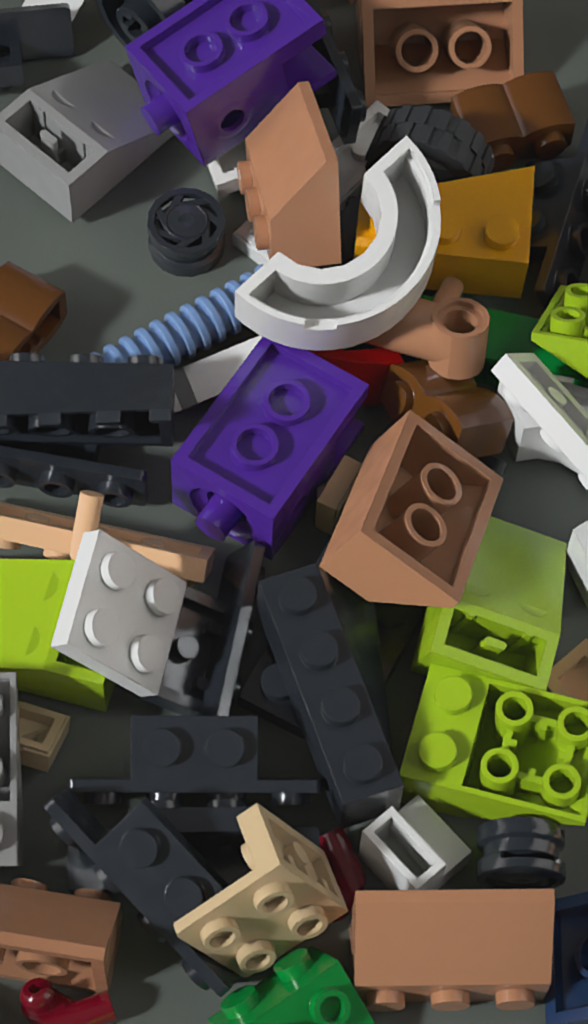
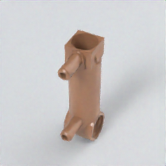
(444, 331)

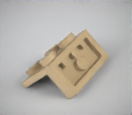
(272, 907)

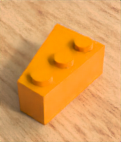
(481, 233)

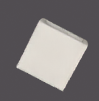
(412, 848)

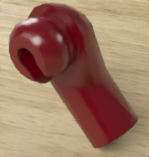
(344, 865)
(49, 1006)

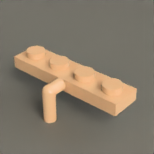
(62, 536)

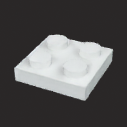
(119, 614)

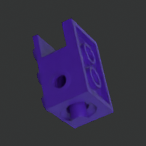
(225, 67)
(267, 445)

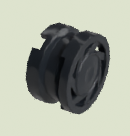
(187, 234)
(520, 853)

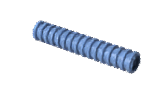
(185, 331)

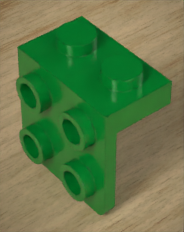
(302, 990)

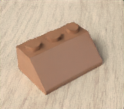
(436, 48)
(293, 182)
(413, 518)
(59, 935)
(451, 947)

